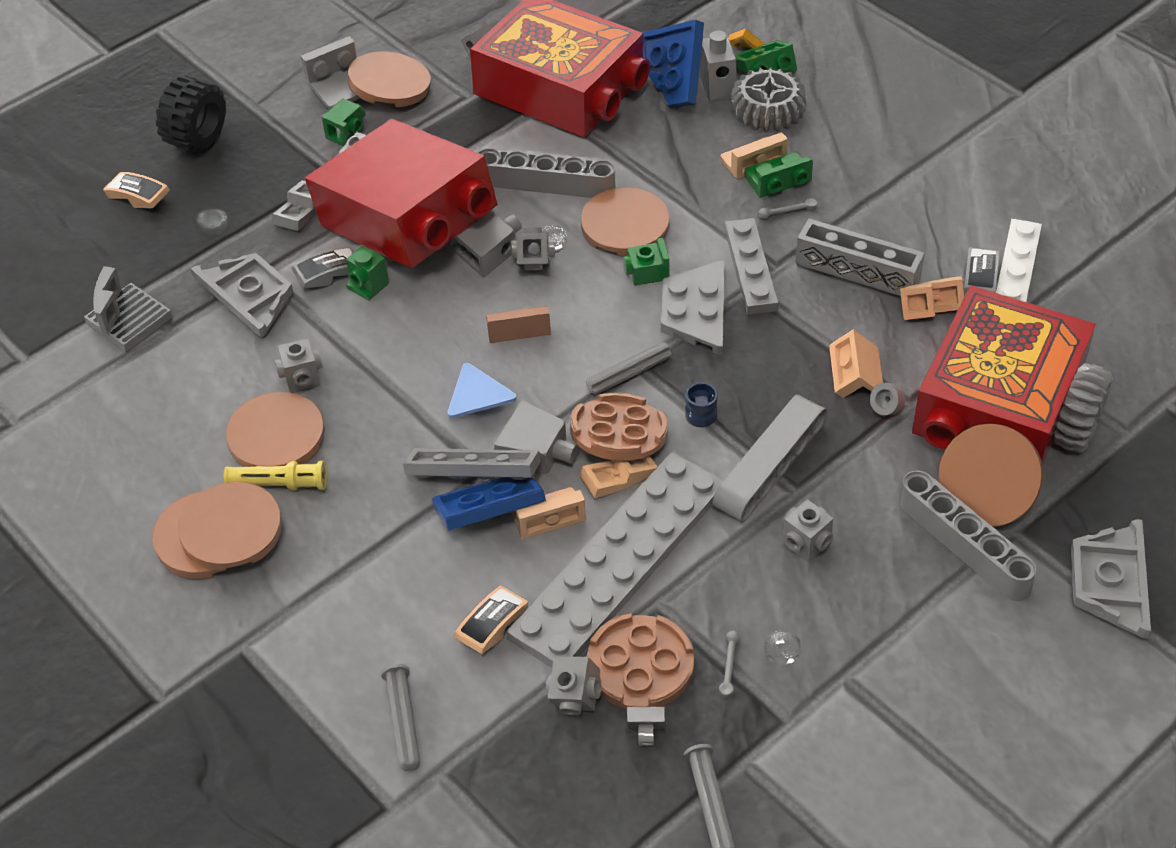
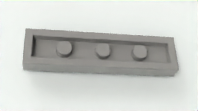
(751, 266)
(472, 462)

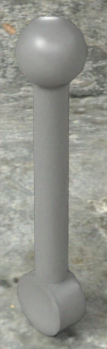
(810, 204)
(726, 688)

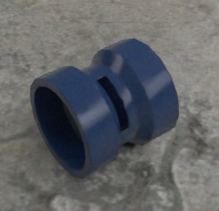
(701, 404)

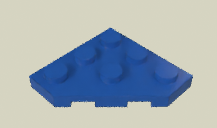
(675, 60)

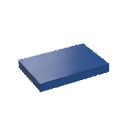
(486, 500)

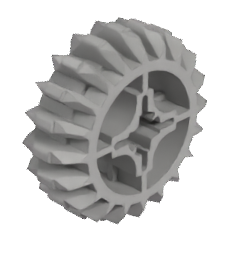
(768, 99)
(1082, 408)

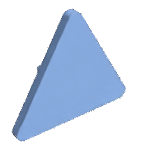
(477, 392)

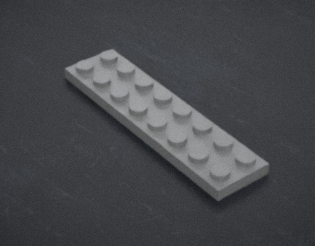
(616, 561)

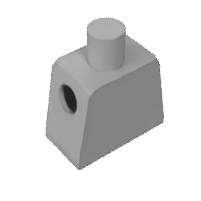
(715, 55)
(486, 242)
(537, 430)

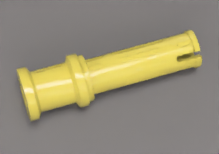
(292, 471)

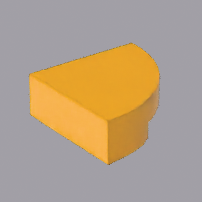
(744, 39)

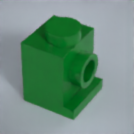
(343, 121)
(647, 263)
(366, 273)

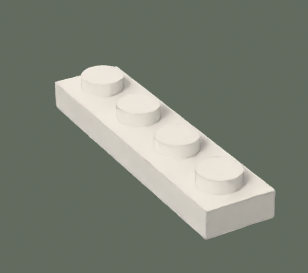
(1018, 259)

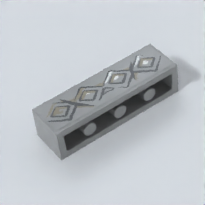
(858, 257)

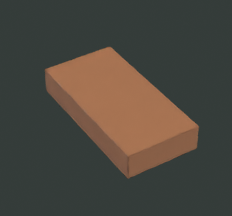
(518, 324)

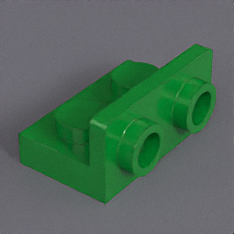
(773, 54)
(779, 174)

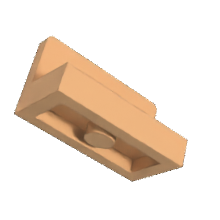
(754, 153)
(854, 364)
(558, 511)

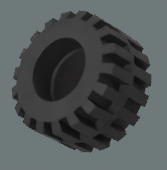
(191, 114)

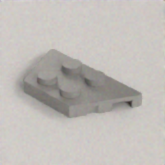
(247, 289)
(695, 305)
(1112, 577)

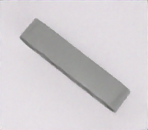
(549, 172)
(769, 458)
(967, 535)

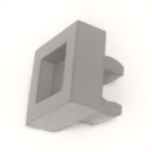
(645, 720)

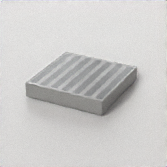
(137, 319)

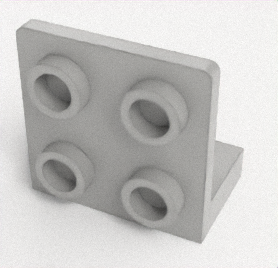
(327, 71)

